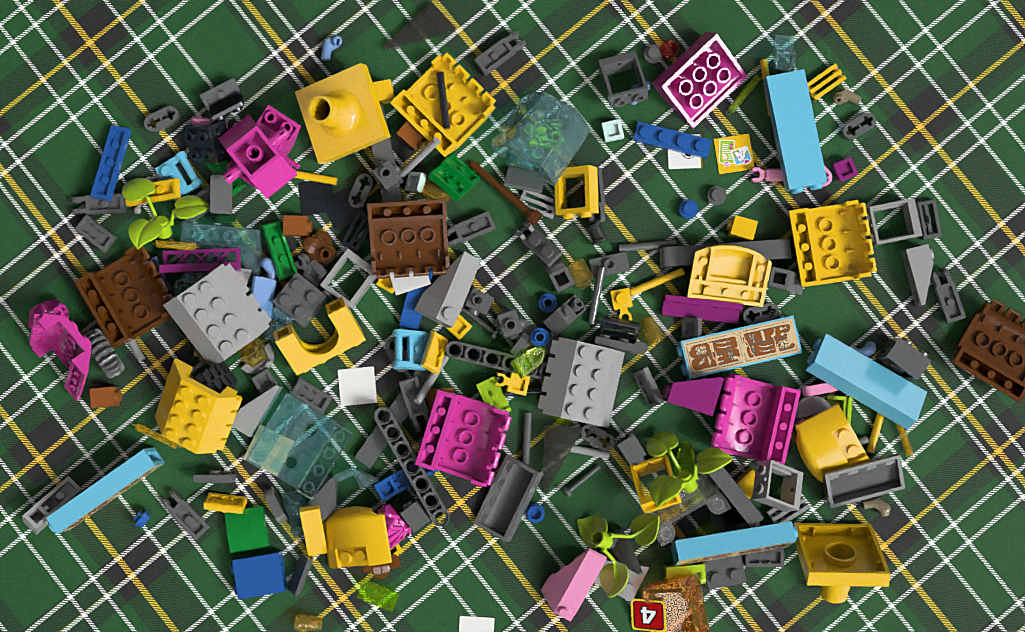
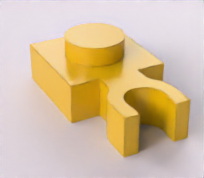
(621, 301)
(514, 383)

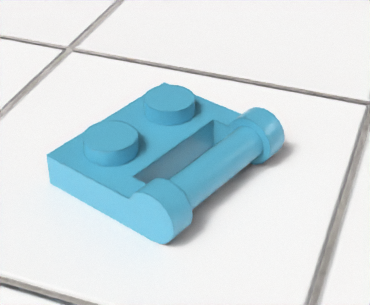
(169, 170)
(415, 349)

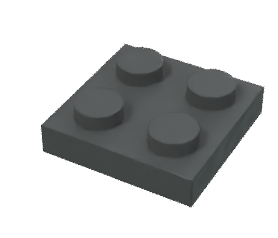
(724, 572)

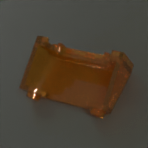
(683, 602)

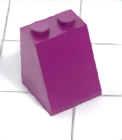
(694, 395)

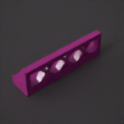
(198, 267)
(701, 308)

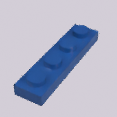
(672, 140)
(111, 163)

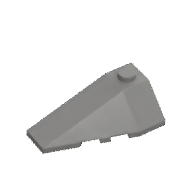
(448, 293)

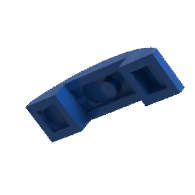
(410, 318)
(397, 483)

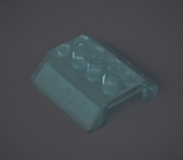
(543, 134)

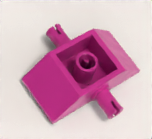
(269, 123)
(269, 169)

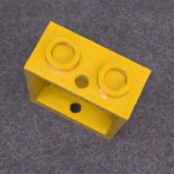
(591, 192)
(647, 467)

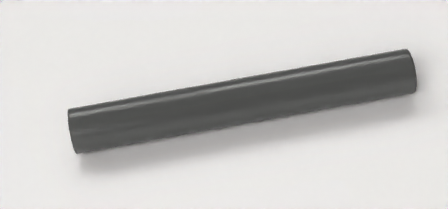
(646, 245)
(596, 295)
(526, 437)

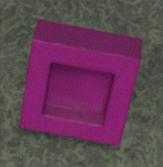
(844, 169)

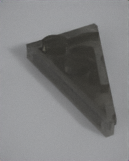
(427, 24)
(557, 445)

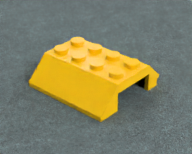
(466, 104)
(832, 243)
(194, 413)

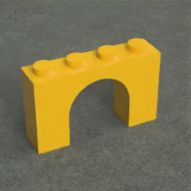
(306, 356)

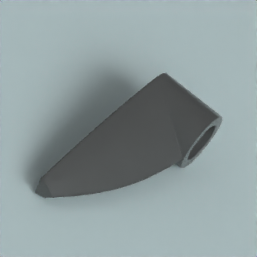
(623, 551)

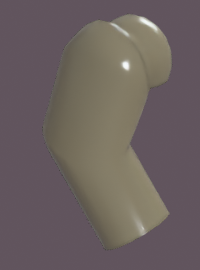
(845, 96)
(879, 504)

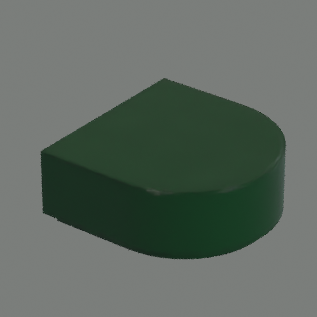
(224, 218)

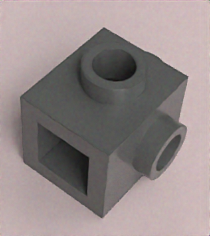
(388, 174)
(478, 302)
(511, 324)

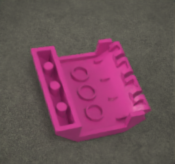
(62, 336)
(755, 419)
(463, 437)

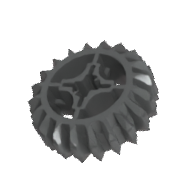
(104, 354)

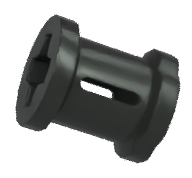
(596, 233)

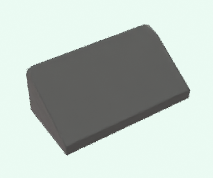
(523, 180)
(220, 195)
(300, 574)

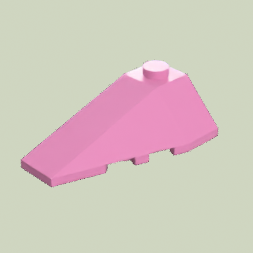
(571, 584)

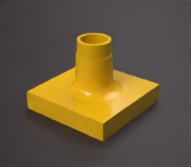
(342, 114)
(840, 558)

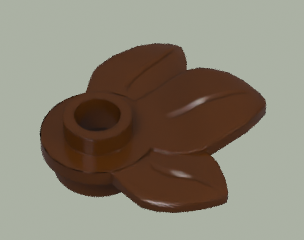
(316, 246)
(382, 571)

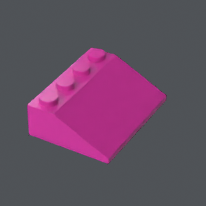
(700, 78)

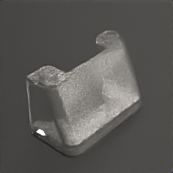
(705, 494)

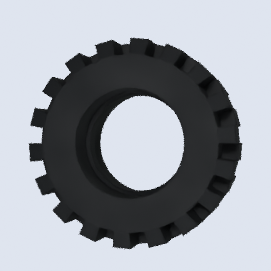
(217, 377)

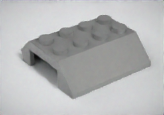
(218, 314)
(581, 382)

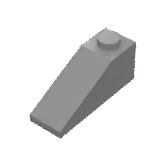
(918, 267)
(253, 413)
(35, 517)

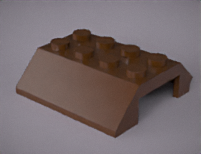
(408, 237)
(126, 297)
(994, 349)

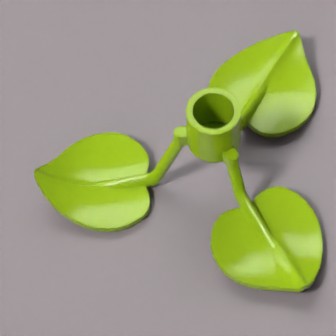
(144, 231)
(665, 487)
(594, 534)

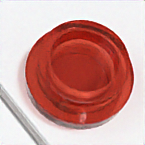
(669, 49)

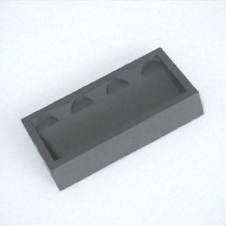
(863, 481)
(736, 496)
(508, 498)

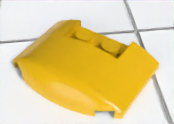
(729, 275)
(828, 442)
(356, 538)

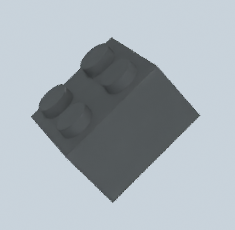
(301, 299)
(904, 358)

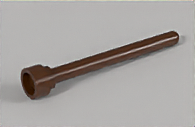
(532, 215)

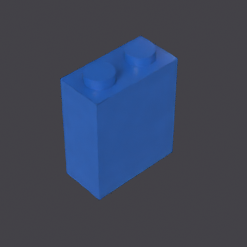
(259, 575)

